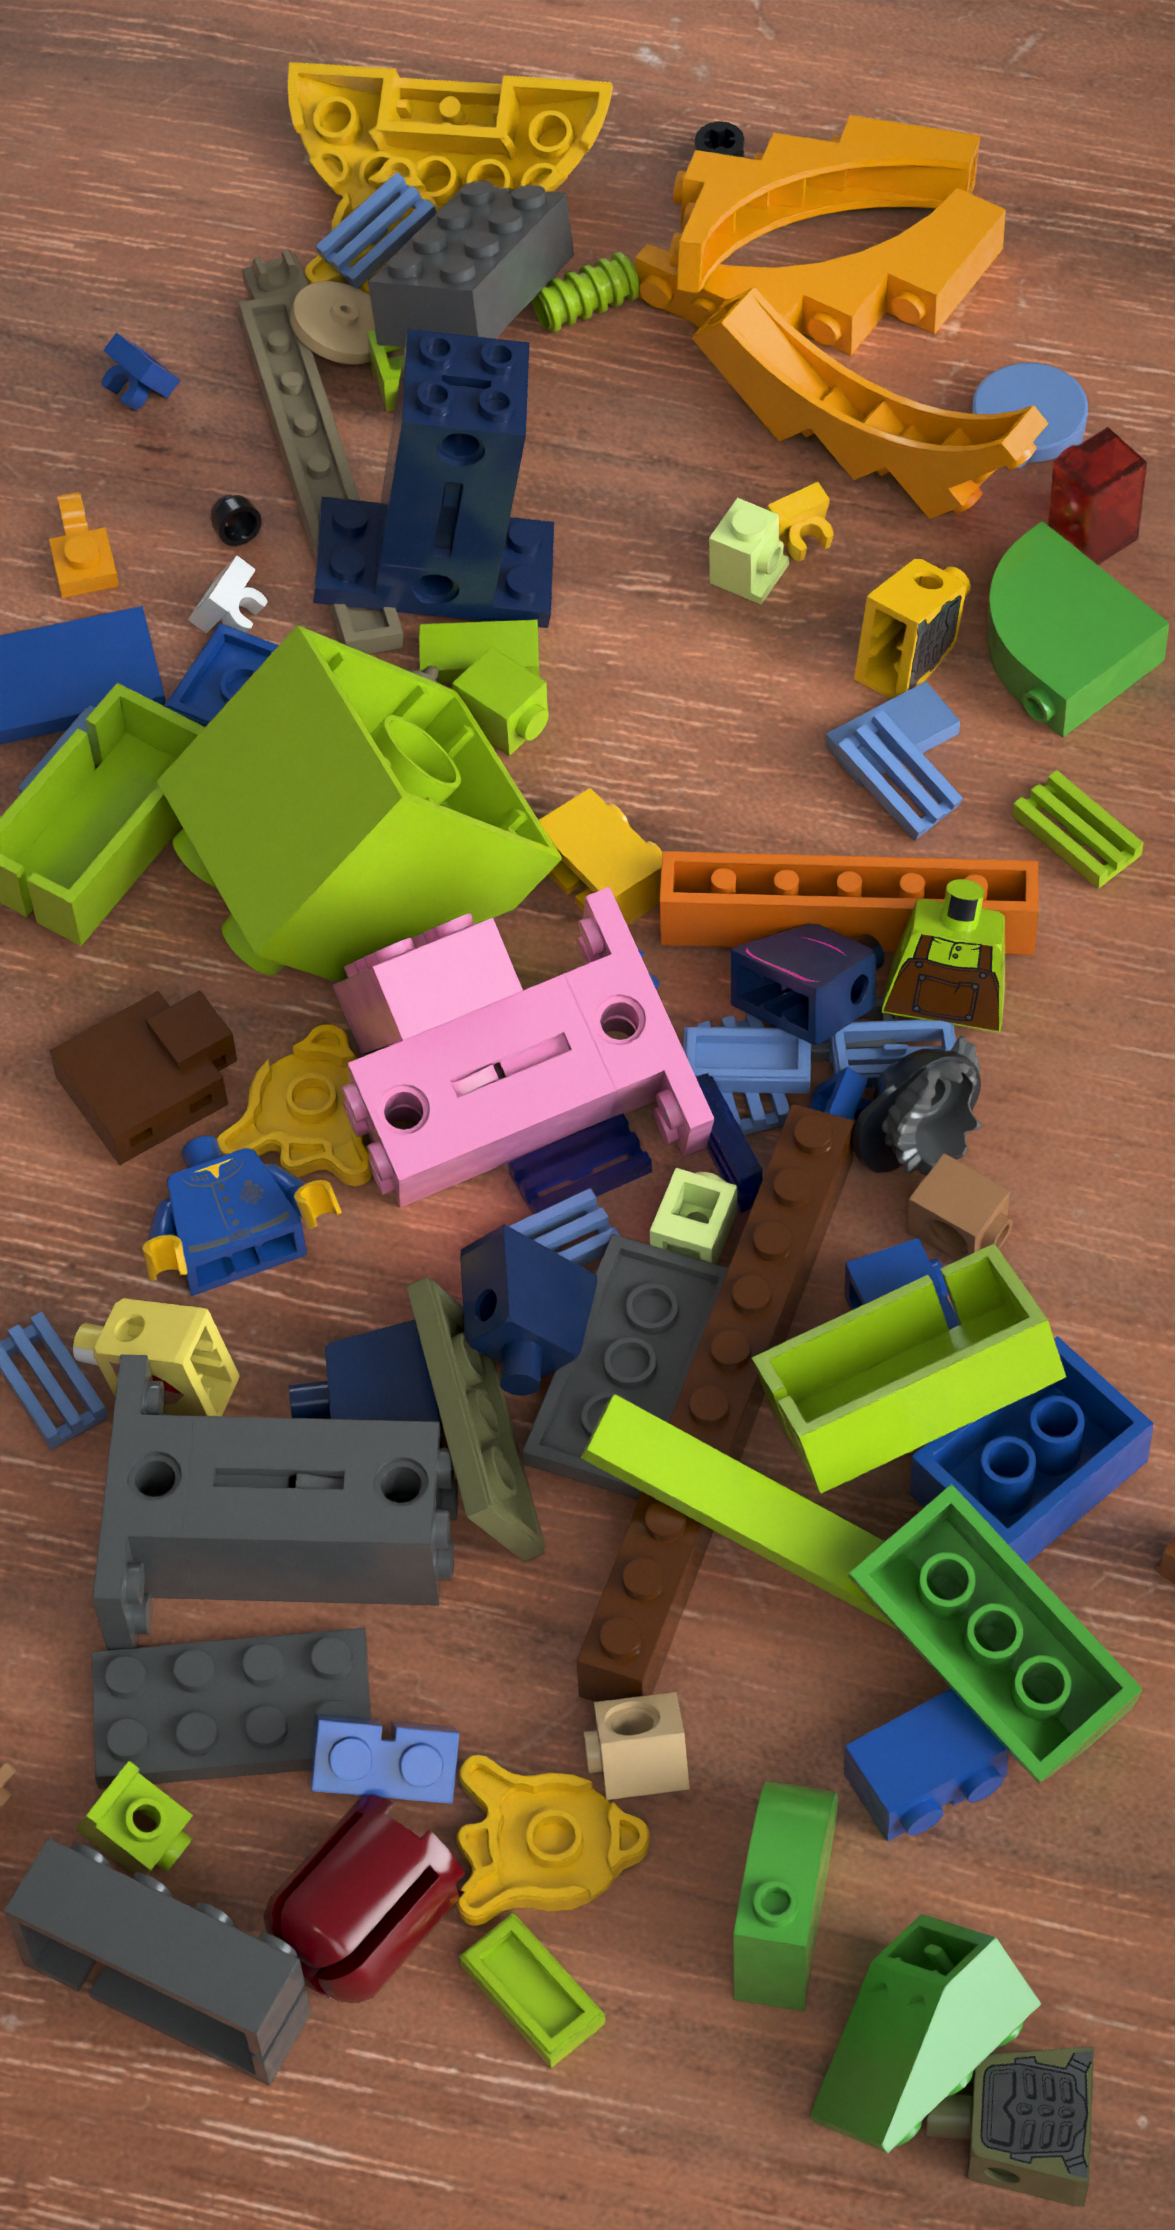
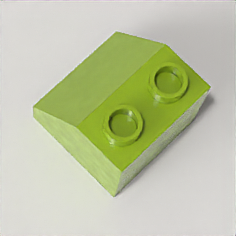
(349, 811)

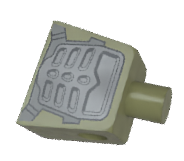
(1026, 2122)

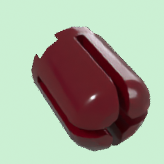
(363, 1901)

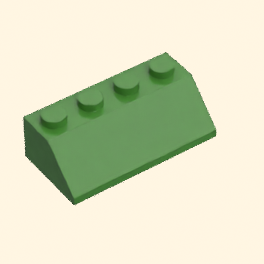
(997, 1635)

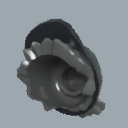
(920, 1110)

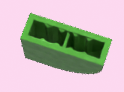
(1066, 631)
(783, 1894)

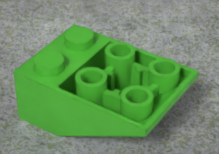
(920, 2030)

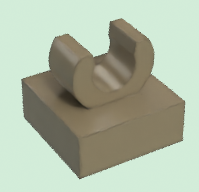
(274, 277)

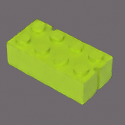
(90, 833)
(900, 1377)

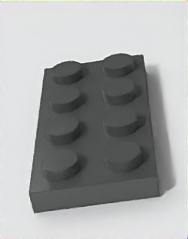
(635, 1345)
(223, 1704)

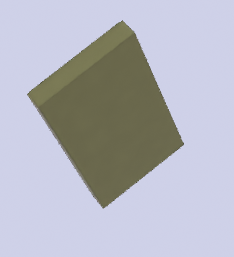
(476, 1424)

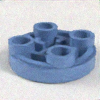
(1050, 391)

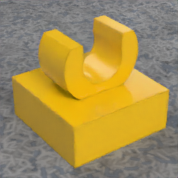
(803, 515)

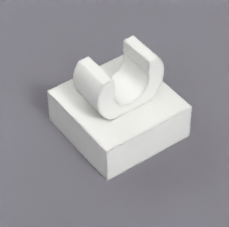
(226, 596)

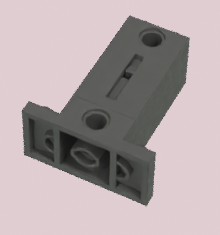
(266, 1510)

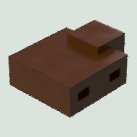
(147, 1071)

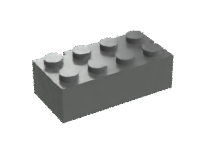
(473, 263)
(161, 1958)

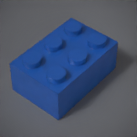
(1040, 1458)

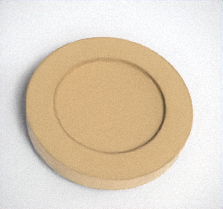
(334, 321)

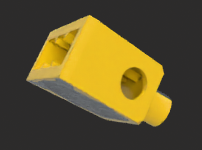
(910, 626)

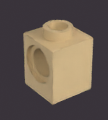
(638, 1746)

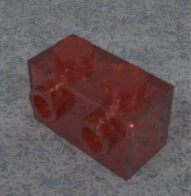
(1098, 495)

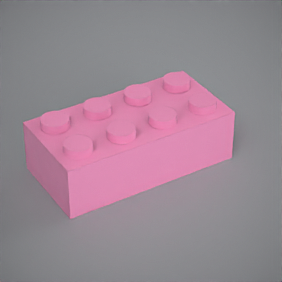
(425, 982)

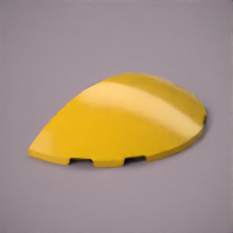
(450, 129)

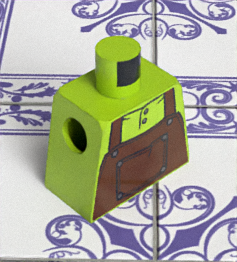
(950, 961)

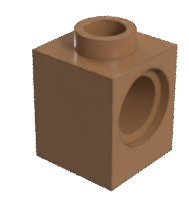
(959, 1210)

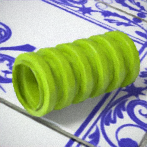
(586, 292)

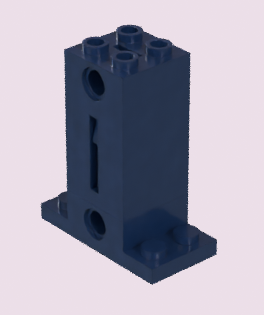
(447, 495)

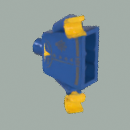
(231, 1217)

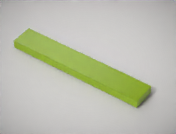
(732, 1499)

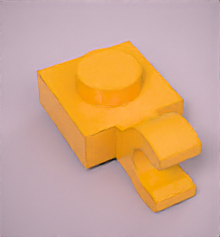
(82, 555)

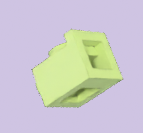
(747, 552)
(695, 1215)

